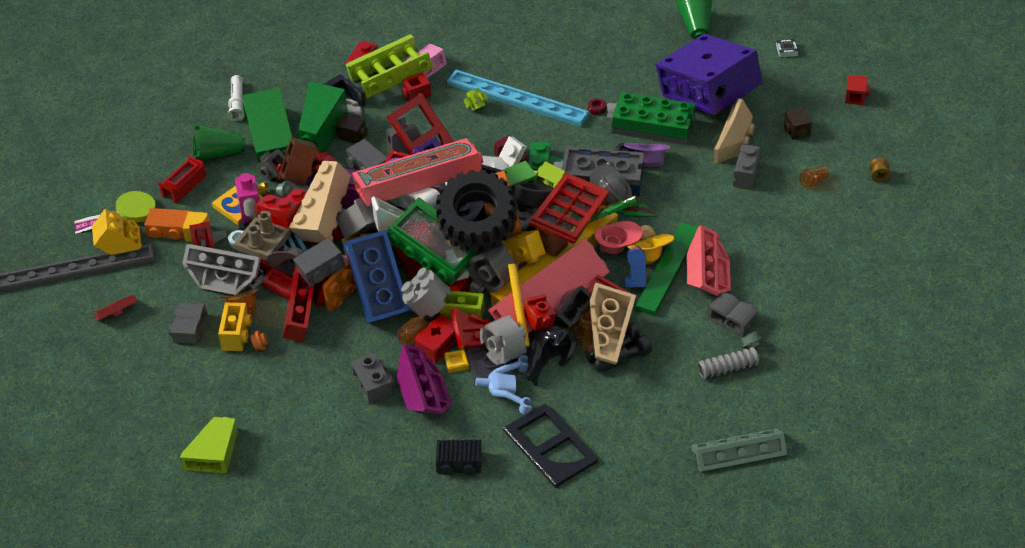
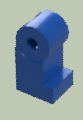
(637, 262)

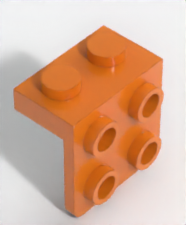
(338, 286)

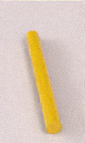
(518, 300)

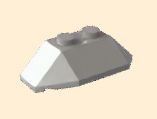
(220, 269)

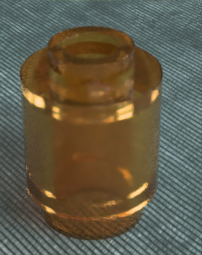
(409, 331)

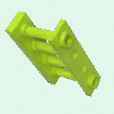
(383, 57)

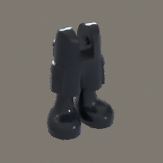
(638, 345)

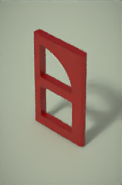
(438, 128)

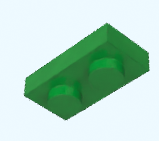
(539, 154)

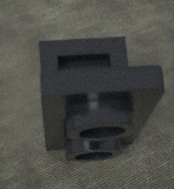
(350, 89)

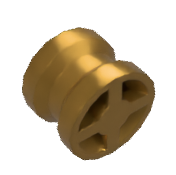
(880, 170)

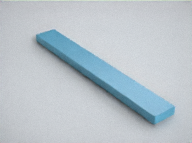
(519, 98)

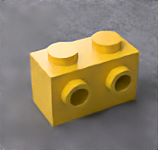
(525, 247)
(234, 326)

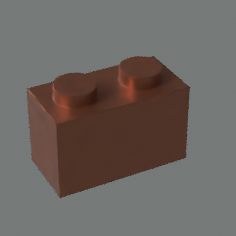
(298, 161)

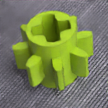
(475, 99)

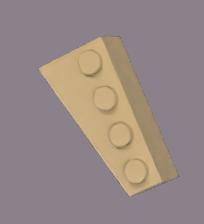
(321, 203)

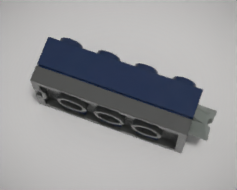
(582, 161)

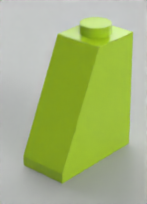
(211, 447)

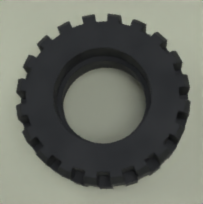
(476, 187)

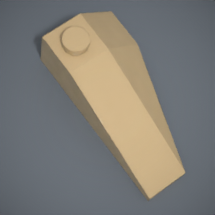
(610, 318)

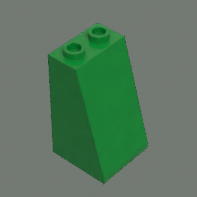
(321, 114)
(267, 121)

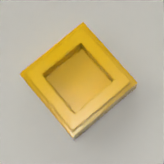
(456, 361)

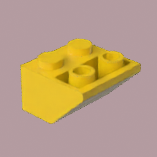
(115, 234)

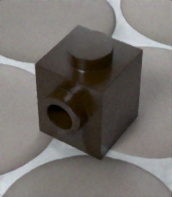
(797, 123)
(351, 128)

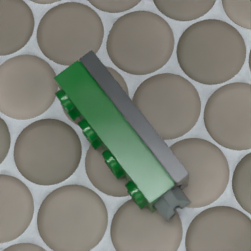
(652, 118)

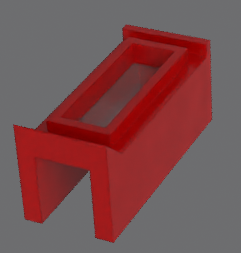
(183, 179)

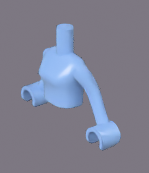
(505, 385)

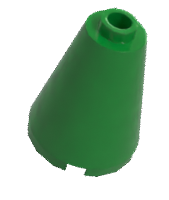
(696, 16)
(215, 143)

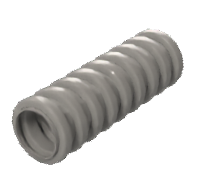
(728, 363)

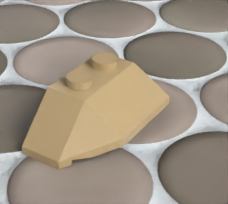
(735, 132)

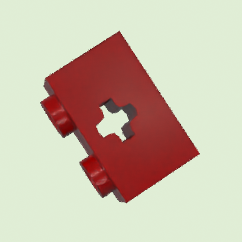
(437, 338)

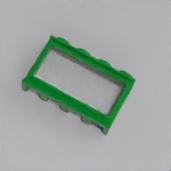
(421, 239)

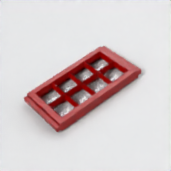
(569, 208)

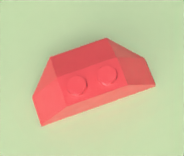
(708, 263)

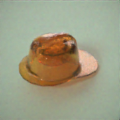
(247, 297)

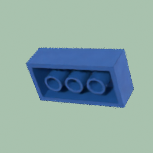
(375, 276)

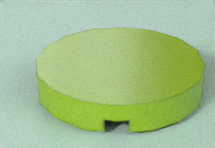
(135, 205)

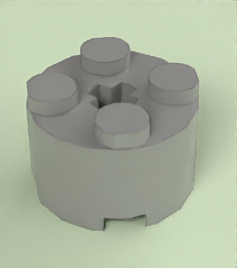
(425, 293)
(503, 340)

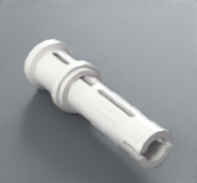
(236, 103)

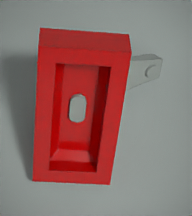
(202, 235)

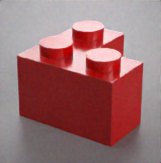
(282, 209)

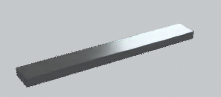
(74, 268)

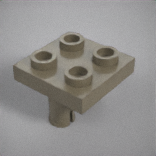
(262, 237)

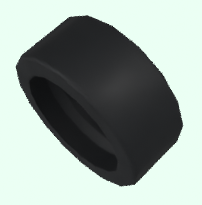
(531, 193)

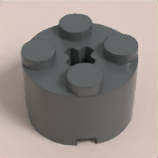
(491, 268)

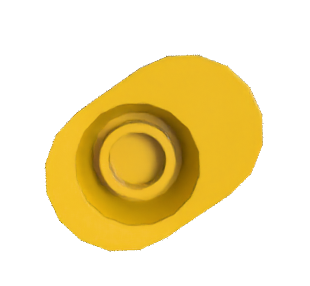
(653, 246)

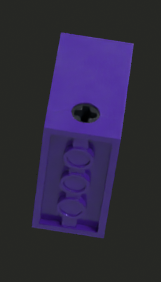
(709, 73)

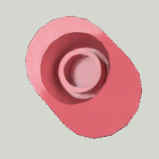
(617, 236)

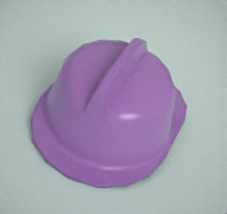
(653, 153)

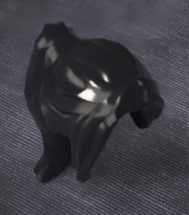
(547, 344)

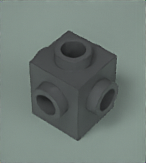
(269, 163)

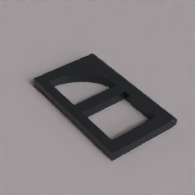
(555, 472)

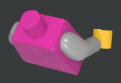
(247, 195)

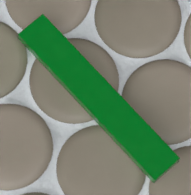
(666, 270)

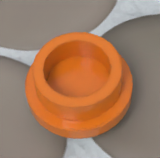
(259, 340)

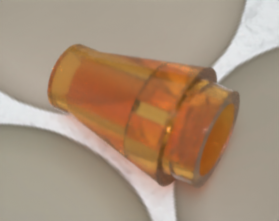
(813, 176)

